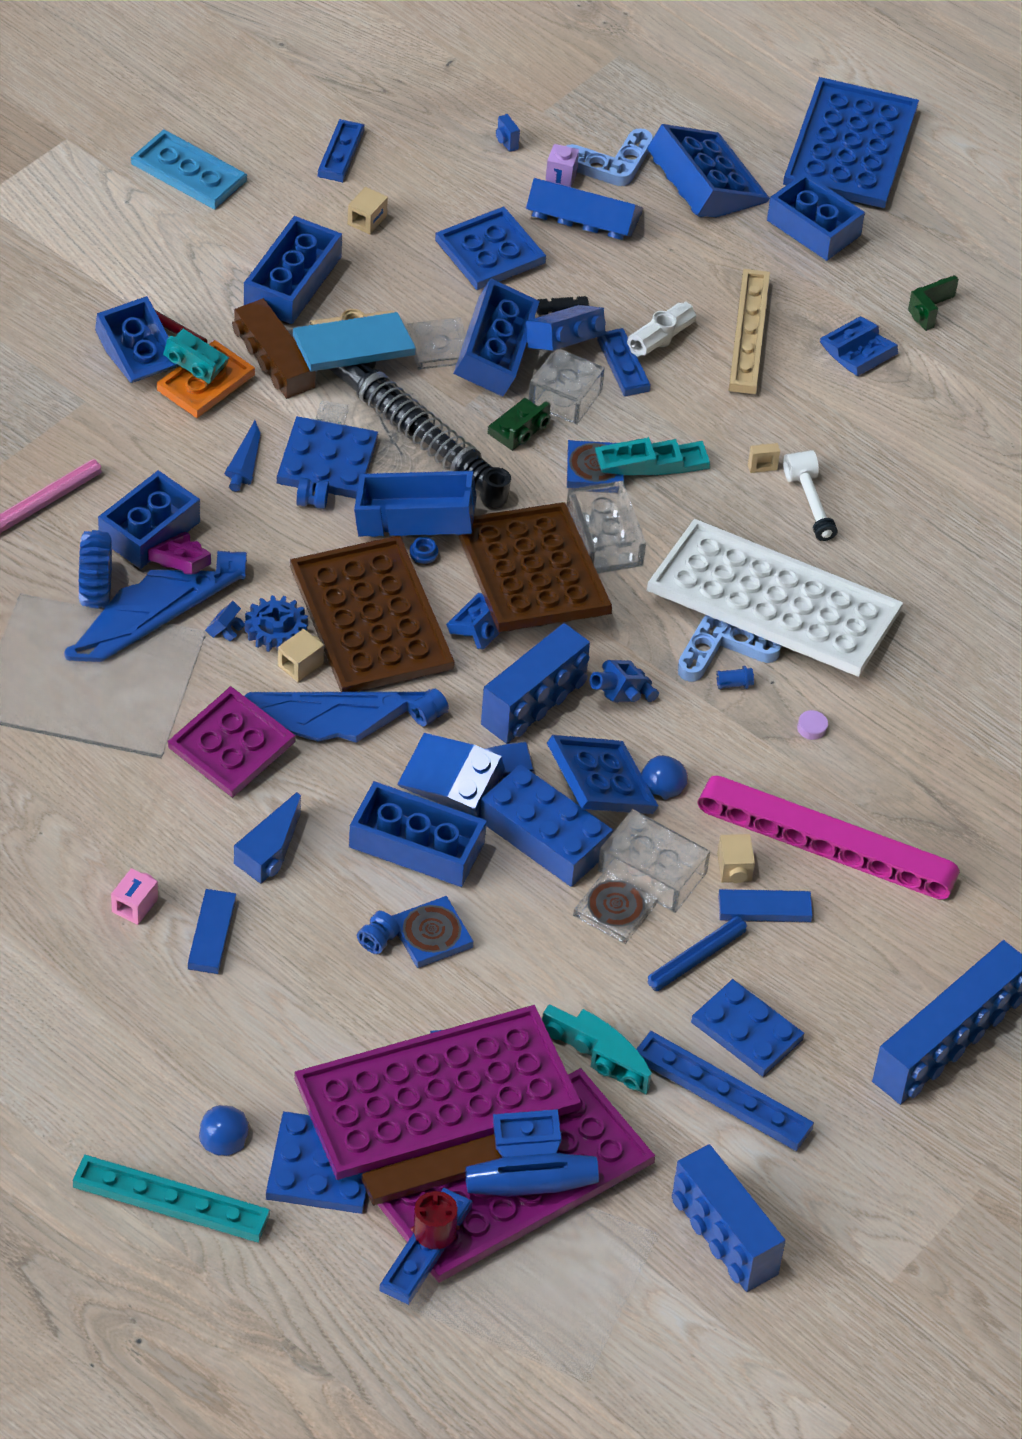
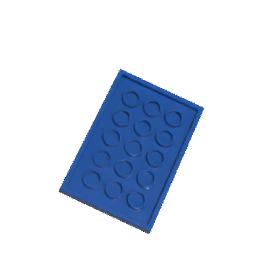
(853, 140)

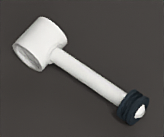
(803, 468)

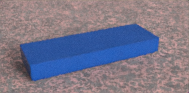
(341, 150)
(623, 363)
(765, 905)
(212, 931)

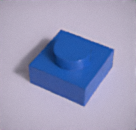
(508, 133)

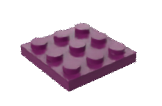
(231, 741)

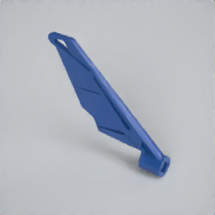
(153, 603)
(347, 714)

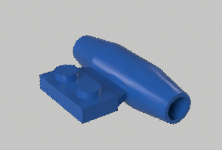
(530, 1159)

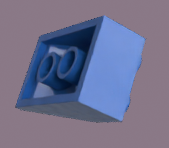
(134, 339)
(452, 773)

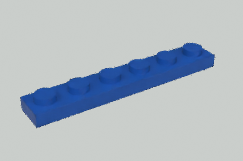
(725, 1091)

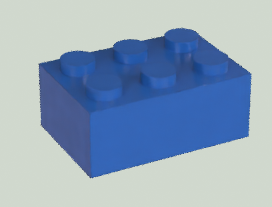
(815, 216)
(149, 517)

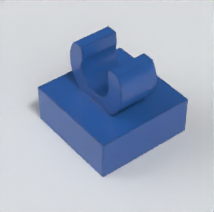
(224, 621)

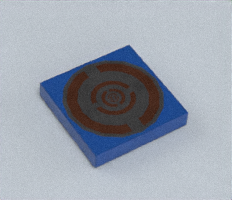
(584, 467)
(432, 932)

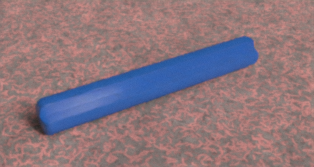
(697, 953)

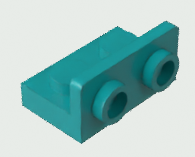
(195, 355)

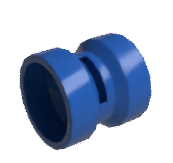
(306, 494)
(378, 932)

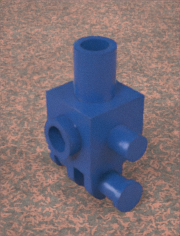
(623, 682)

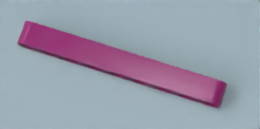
(828, 837)

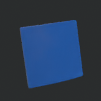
(859, 346)

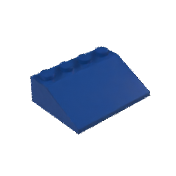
(705, 171)

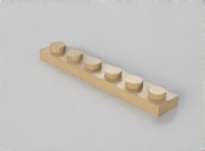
(749, 331)

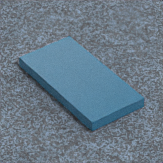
(189, 169)
(354, 341)

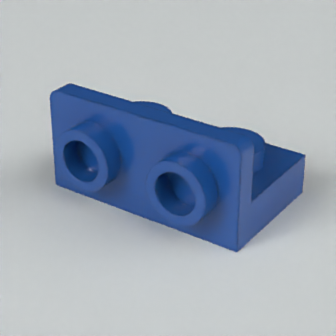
(475, 621)

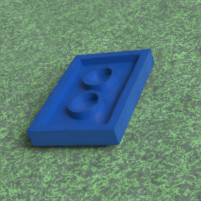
(747, 1027)

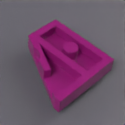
(181, 554)

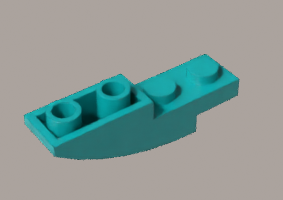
(609, 1049)

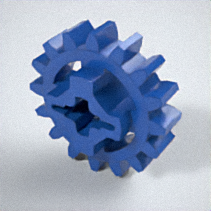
(274, 622)

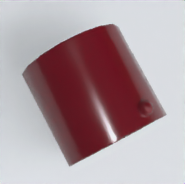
(435, 1220)

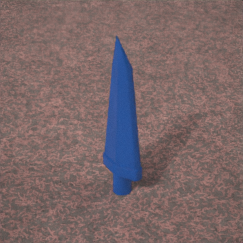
(243, 463)

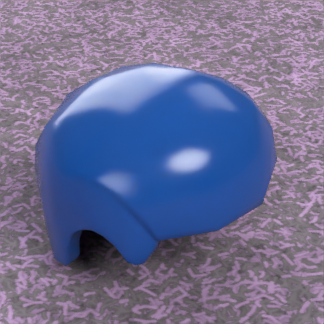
(665, 776)
(223, 1130)

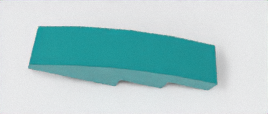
(649, 458)

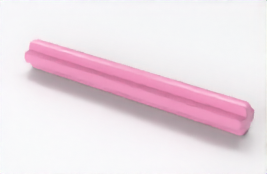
(49, 494)

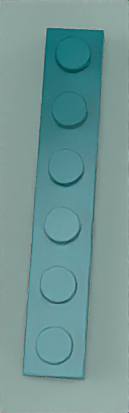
(171, 1198)

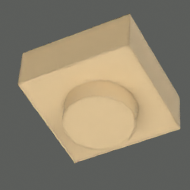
(763, 457)

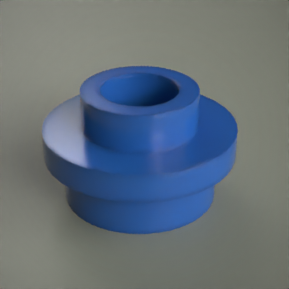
(423, 550)

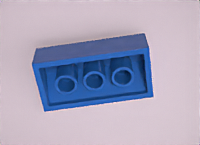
(584, 208)

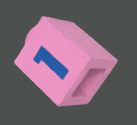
(134, 896)

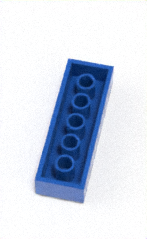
(950, 1024)

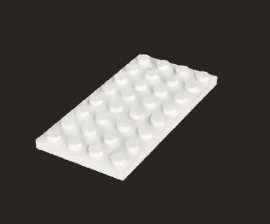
(775, 597)

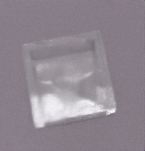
(567, 384)

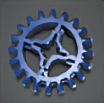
(95, 569)

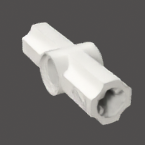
(661, 329)

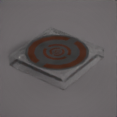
(615, 906)

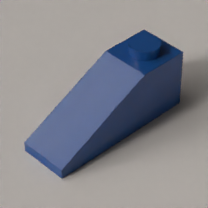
(266, 845)

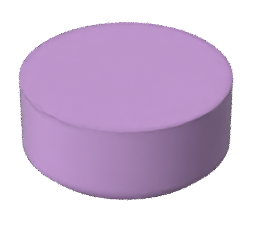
(812, 725)

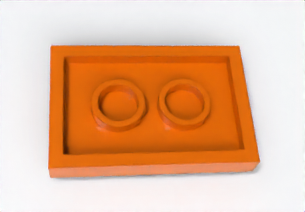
(199, 396)

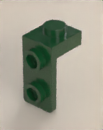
(923, 300)

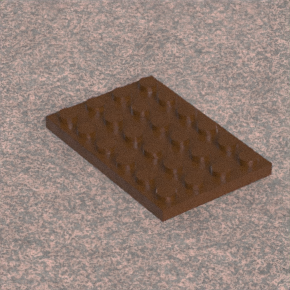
(534, 568)
(371, 614)

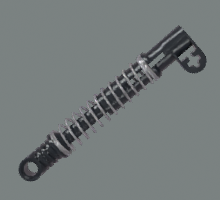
(374, 388)

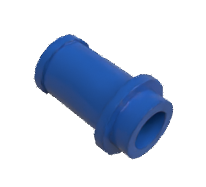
(735, 678)

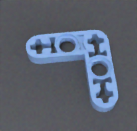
(619, 164)
(722, 636)

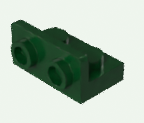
(520, 423)

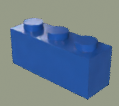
(565, 327)

